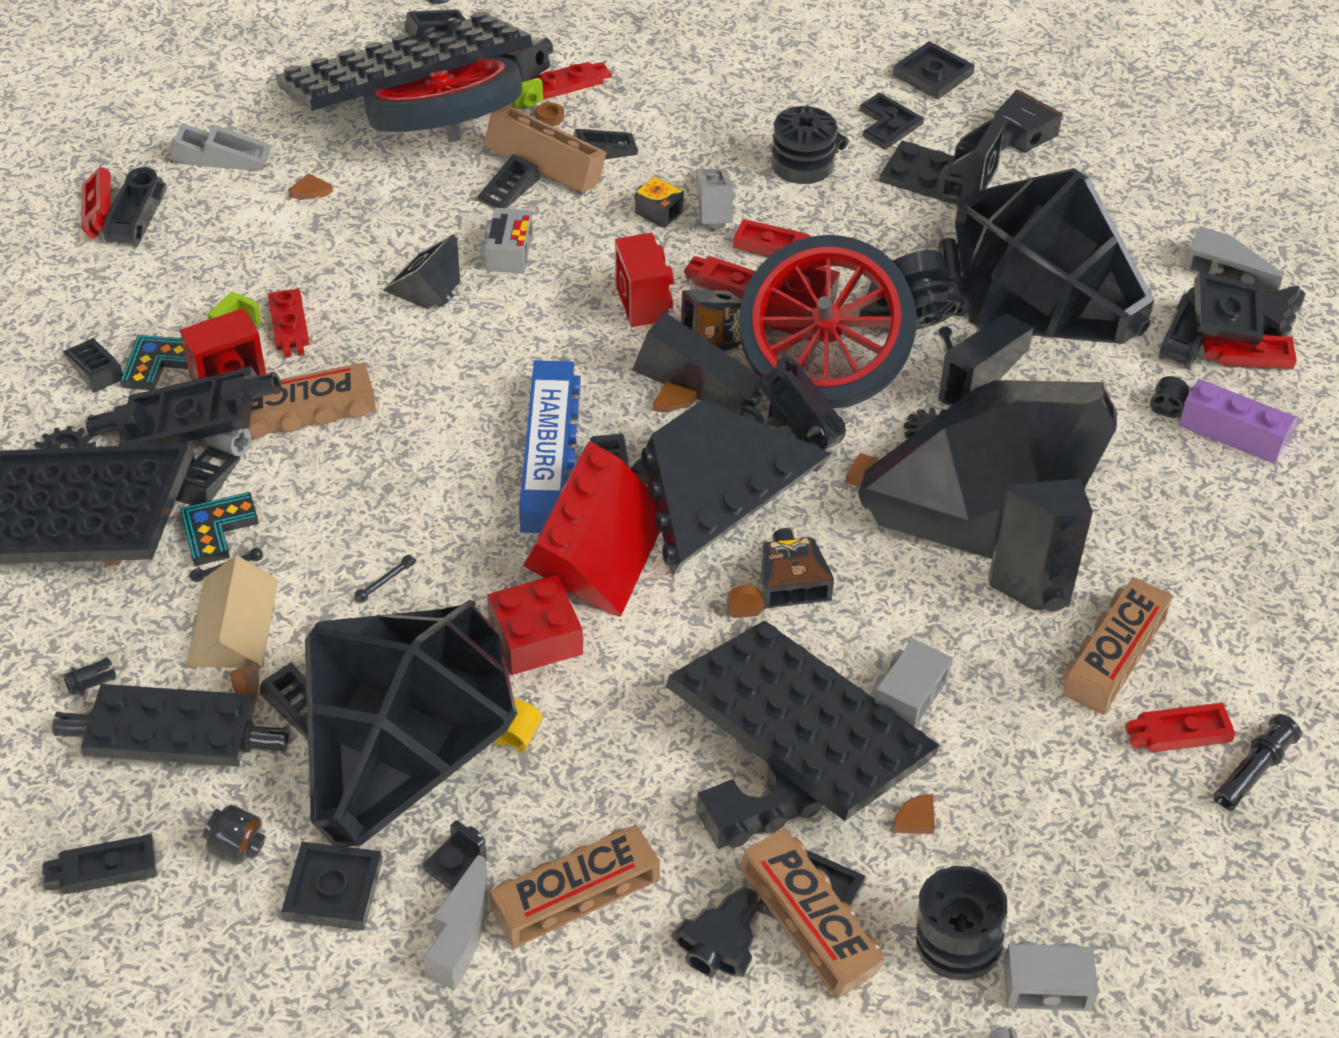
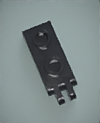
(101, 865)

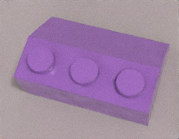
(1237, 421)

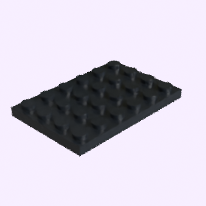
(88, 501)
(803, 718)

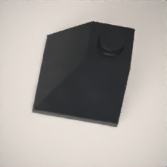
(429, 275)

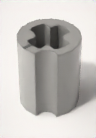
(232, 442)

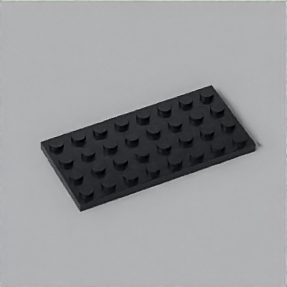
(401, 60)

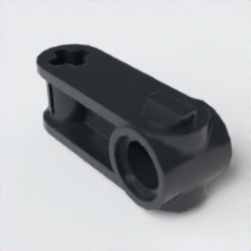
(134, 206)
(1182, 339)
(802, 404)

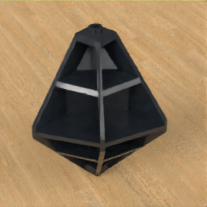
(1050, 260)
(955, 470)
(397, 711)

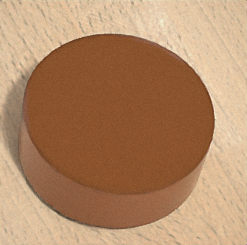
(550, 113)
(745, 601)

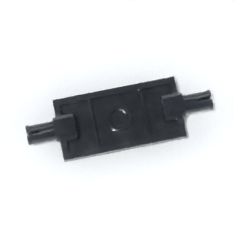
(187, 409)
(170, 726)

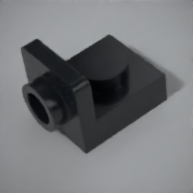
(455, 855)

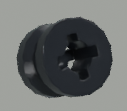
(1169, 396)

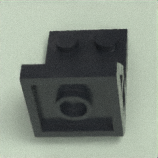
(945, 175)

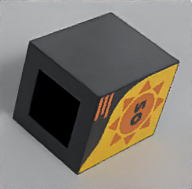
(659, 202)

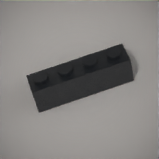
(1041, 542)

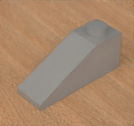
(715, 197)
(1227, 257)

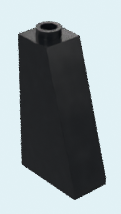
(983, 357)
(690, 361)

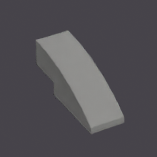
(218, 149)
(458, 927)

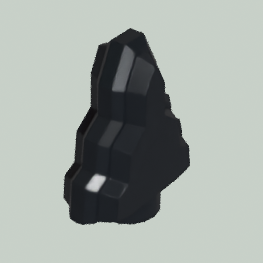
(1280, 310)
(720, 935)

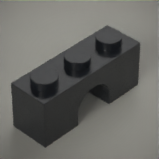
(735, 817)

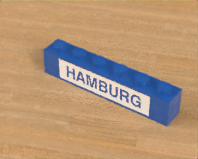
(548, 440)

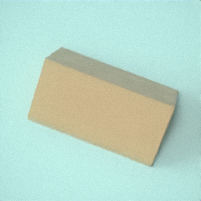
(233, 616)

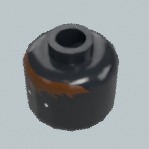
(234, 834)

